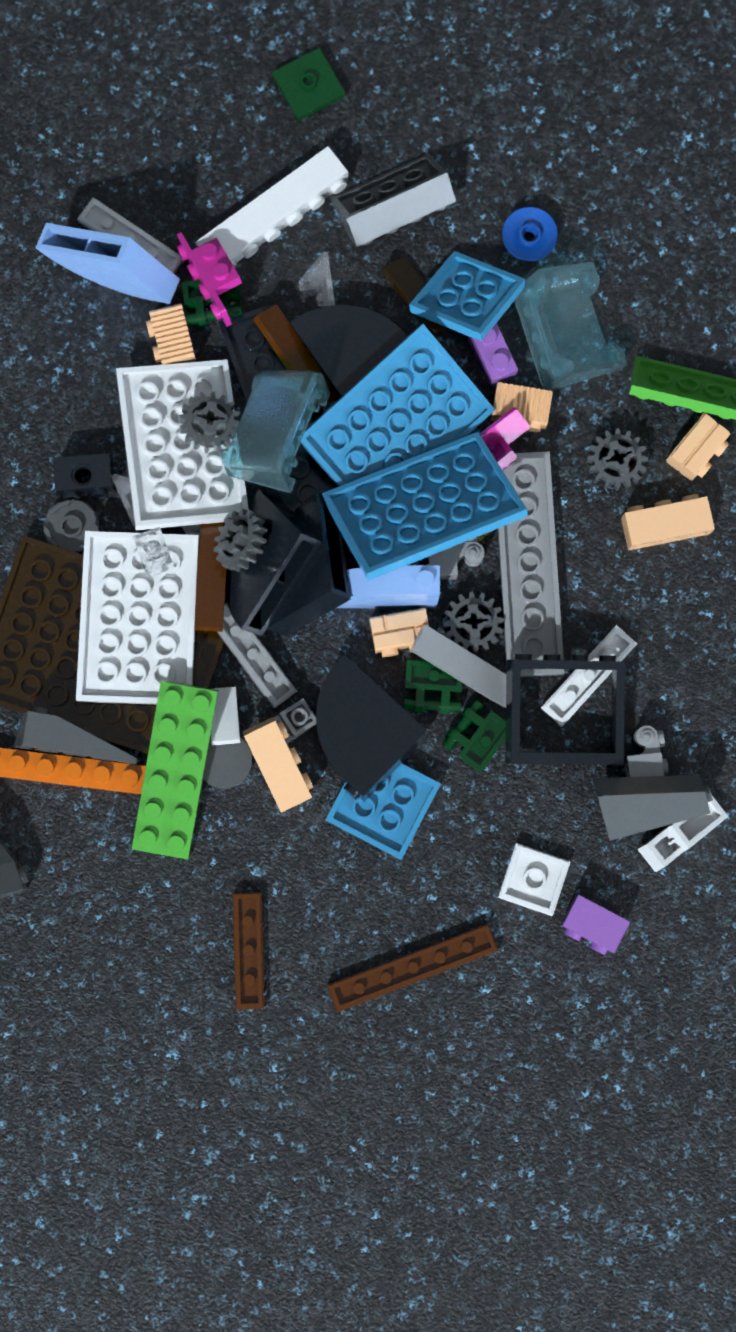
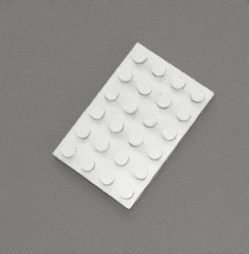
(166, 475)
(132, 624)

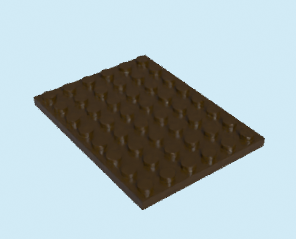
(42, 646)

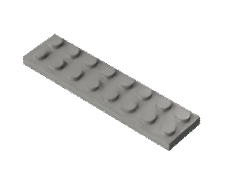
(531, 567)

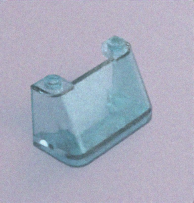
(564, 326)
(274, 426)

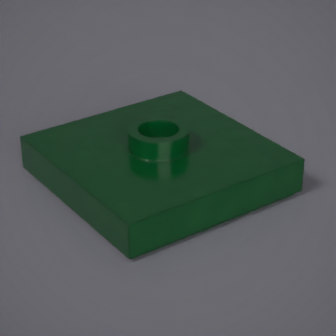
(308, 84)

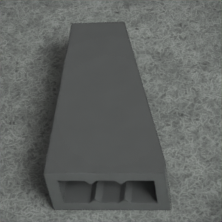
(650, 802)

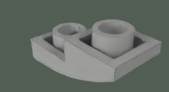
(296, 719)

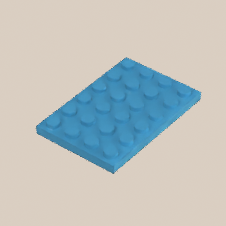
(397, 411)
(424, 505)

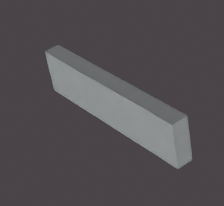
(256, 661)
(461, 664)

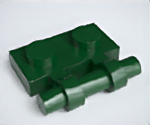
(194, 300)
(426, 677)
(484, 742)

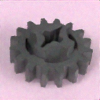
(195, 420)
(612, 446)
(240, 540)
(486, 622)

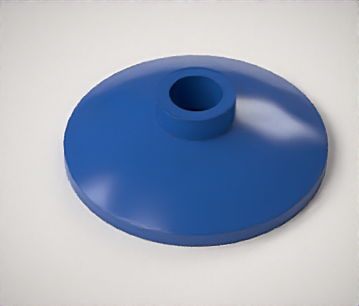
(533, 222)

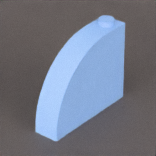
(109, 261)
(400, 589)

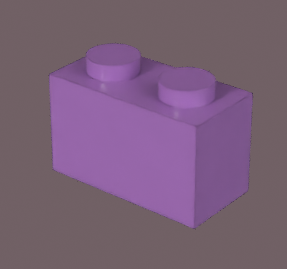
(494, 358)
(594, 924)

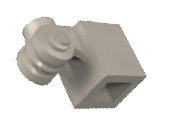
(470, 551)
(650, 760)

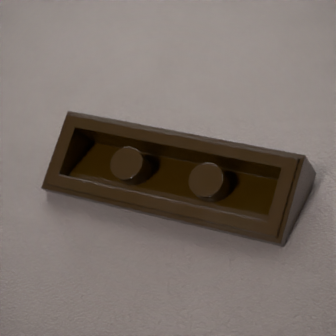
(408, 285)

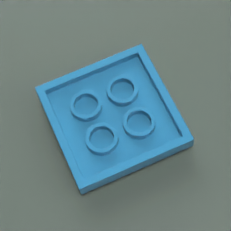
(467, 295)
(390, 813)

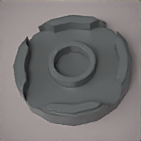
(67, 524)
(228, 764)

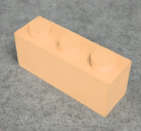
(667, 522)
(278, 763)

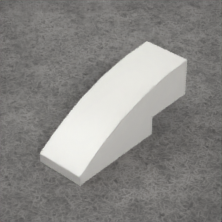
(680, 837)

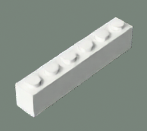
(279, 206)

